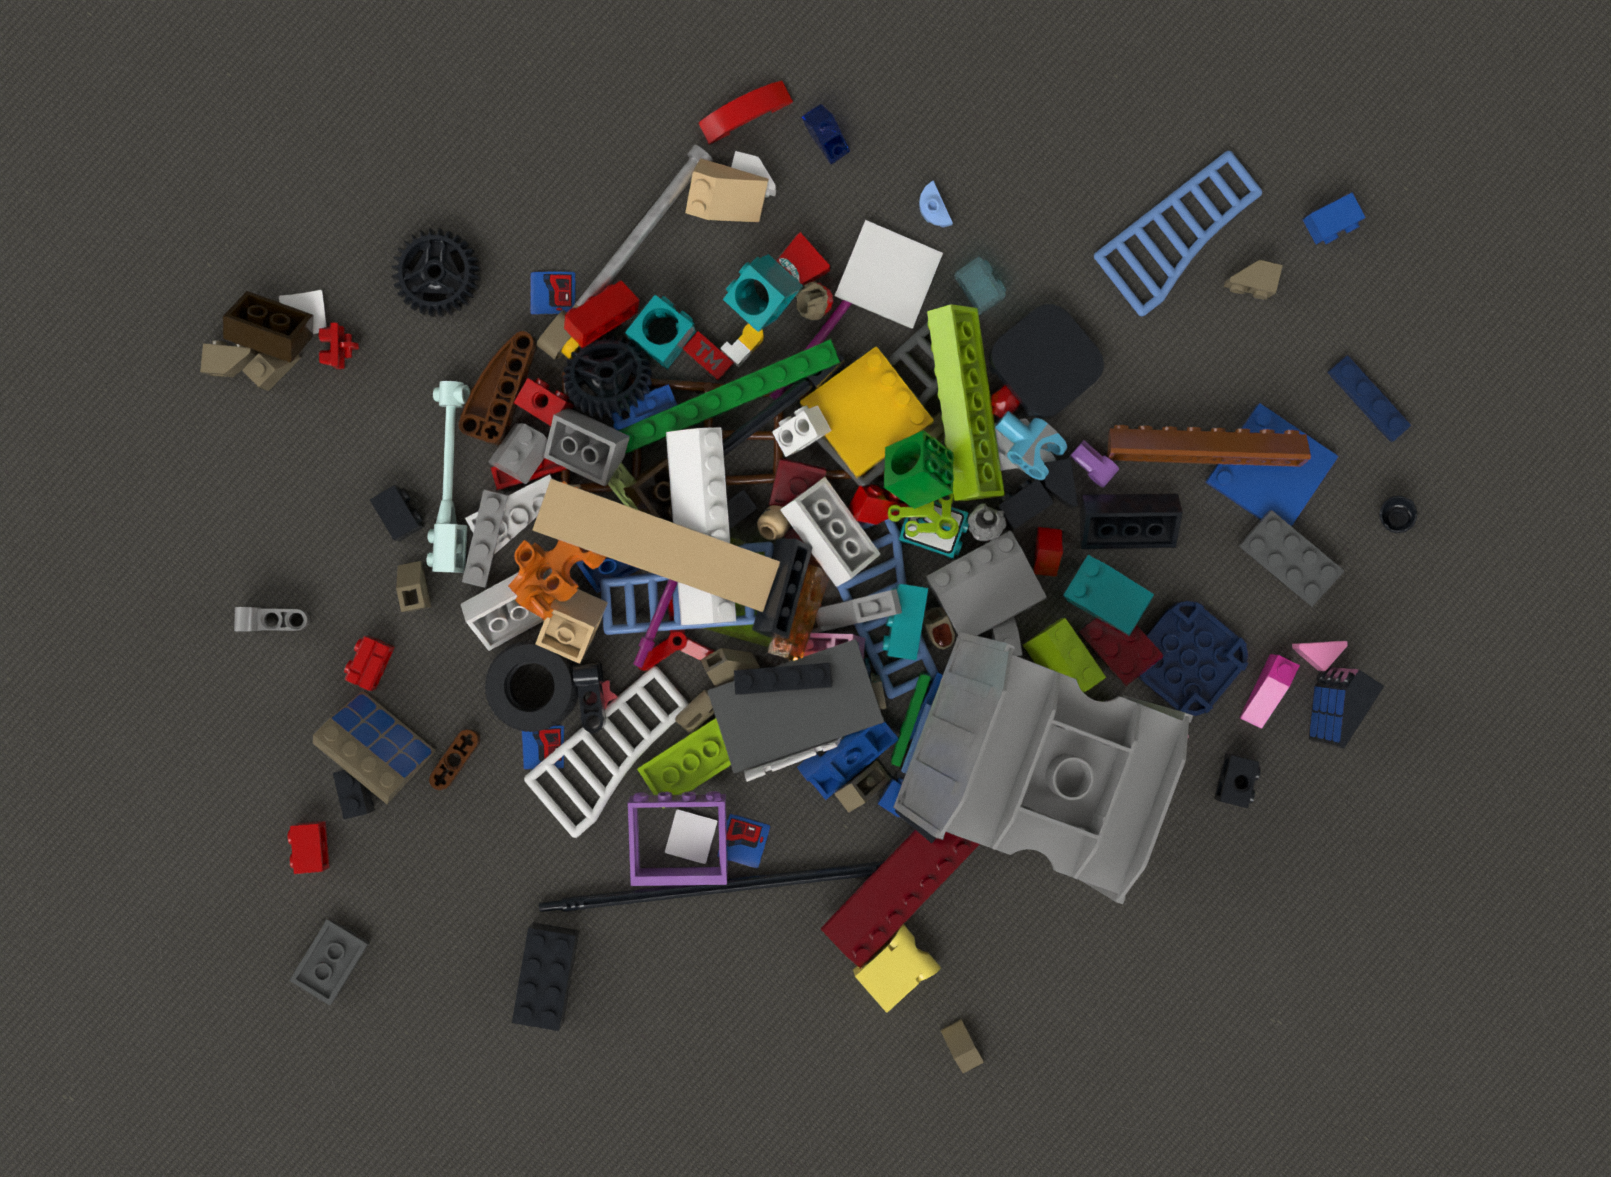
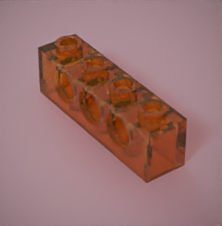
(805, 615)

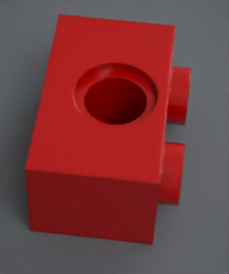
(531, 399)

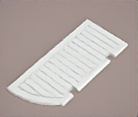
(777, 764)

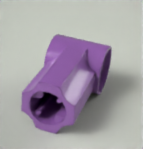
(1099, 467)

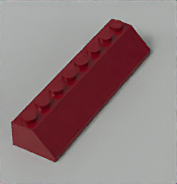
(894, 893)

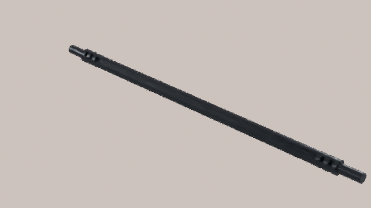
(737, 884)

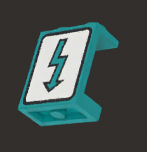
(930, 540)

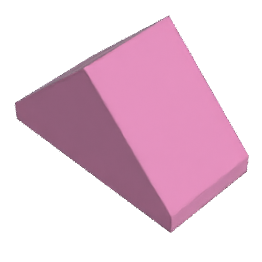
(1320, 654)

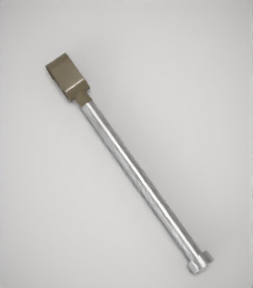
(555, 335)

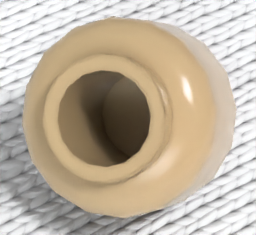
(773, 523)

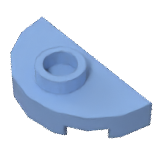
(933, 208)

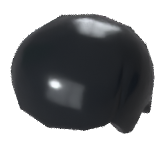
(1398, 514)

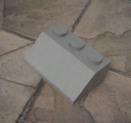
(585, 446)

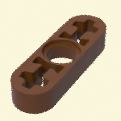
(459, 741)

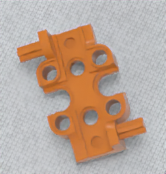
(529, 584)

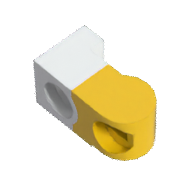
(744, 346)

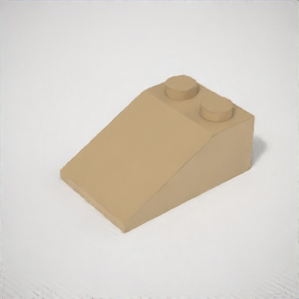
(725, 193)

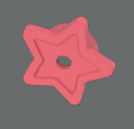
(607, 694)

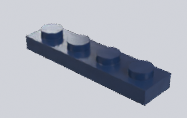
(1369, 398)

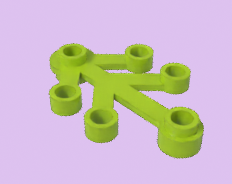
(928, 511)

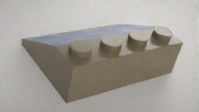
(373, 746)

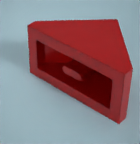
(1047, 551)

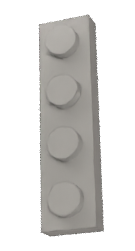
(485, 538)

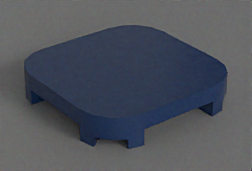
(1197, 658)

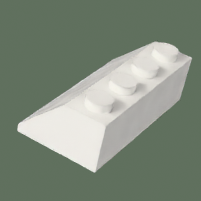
(832, 531)
(496, 614)

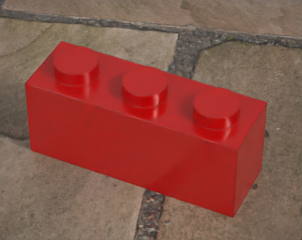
(601, 313)

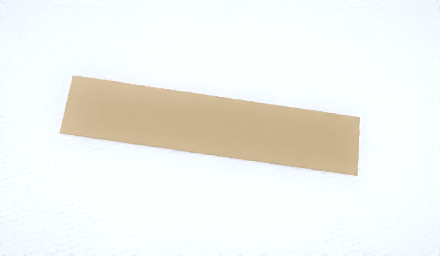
(655, 545)

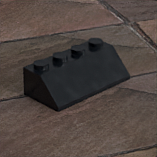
(1130, 521)

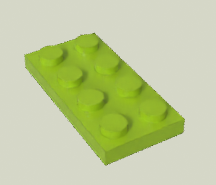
(687, 762)

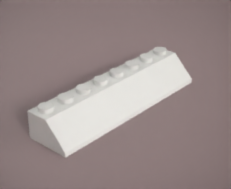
(699, 505)

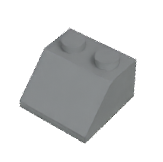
(520, 452)

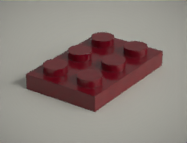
(1123, 654)

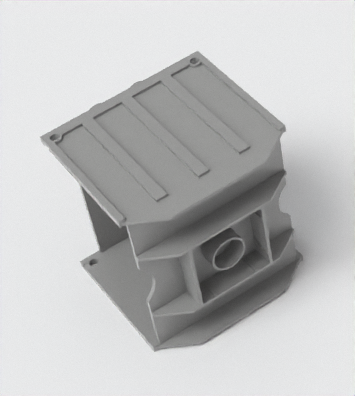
(1041, 767)

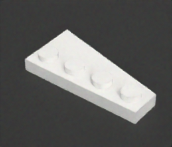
(520, 510)

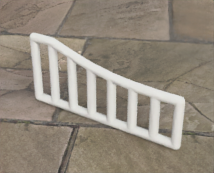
(618, 772)

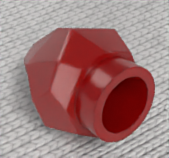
(1003, 402)

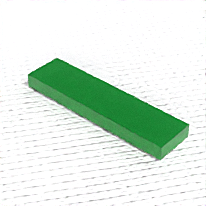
(910, 718)

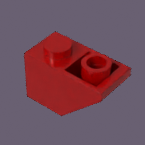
(872, 504)

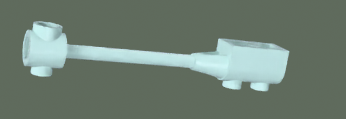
(447, 536)

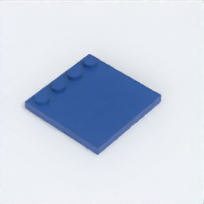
(1273, 487)

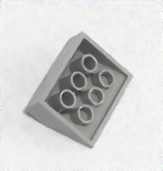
(986, 586)

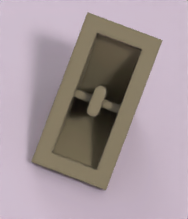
(961, 1046)

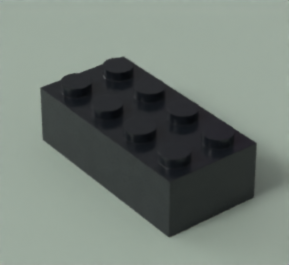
(545, 976)

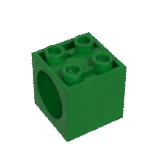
(918, 469)

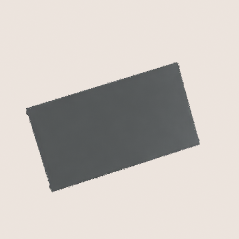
(785, 722)

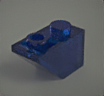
(826, 133)

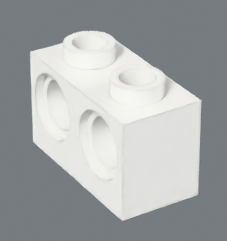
(801, 430)

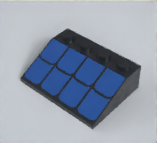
(1340, 704)

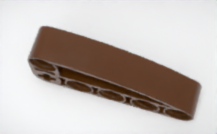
(489, 391)

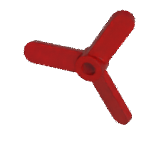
(668, 647)

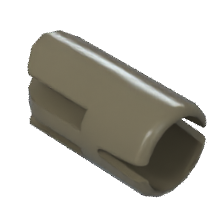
(695, 712)

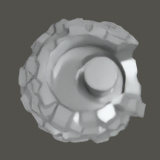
(986, 523)

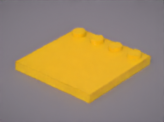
(868, 411)

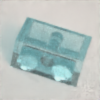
(980, 285)

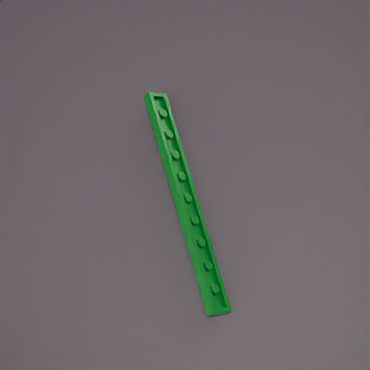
(731, 395)

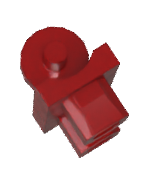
(339, 348)

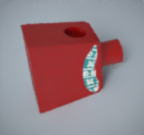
(803, 261)

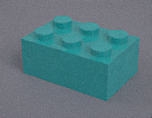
(906, 626)

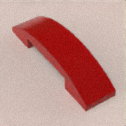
(743, 110)

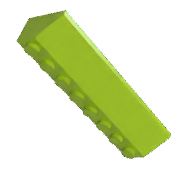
(965, 402)

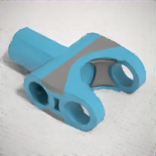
(1028, 442)

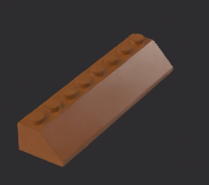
(1208, 446)

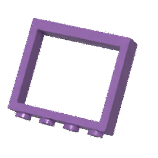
(677, 876)

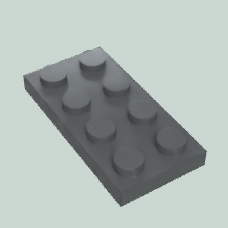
(1291, 558)

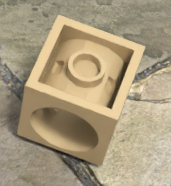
(572, 625)

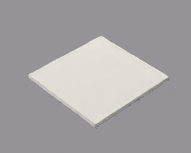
(888, 274)

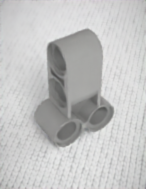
(256, 619)

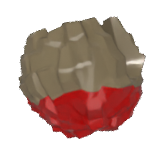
(814, 301)

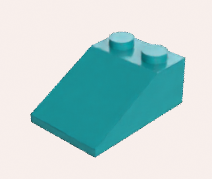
(1108, 595)

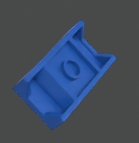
(847, 759)

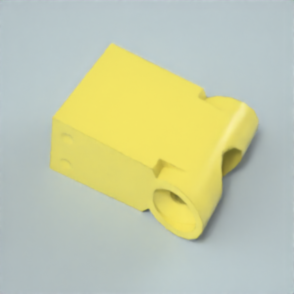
(896, 969)

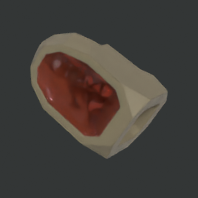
(938, 627)

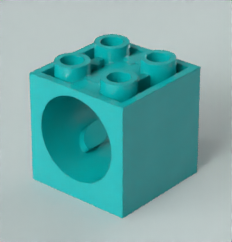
(780, 287)
(667, 352)

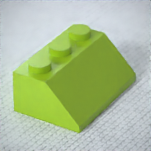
(1064, 652)

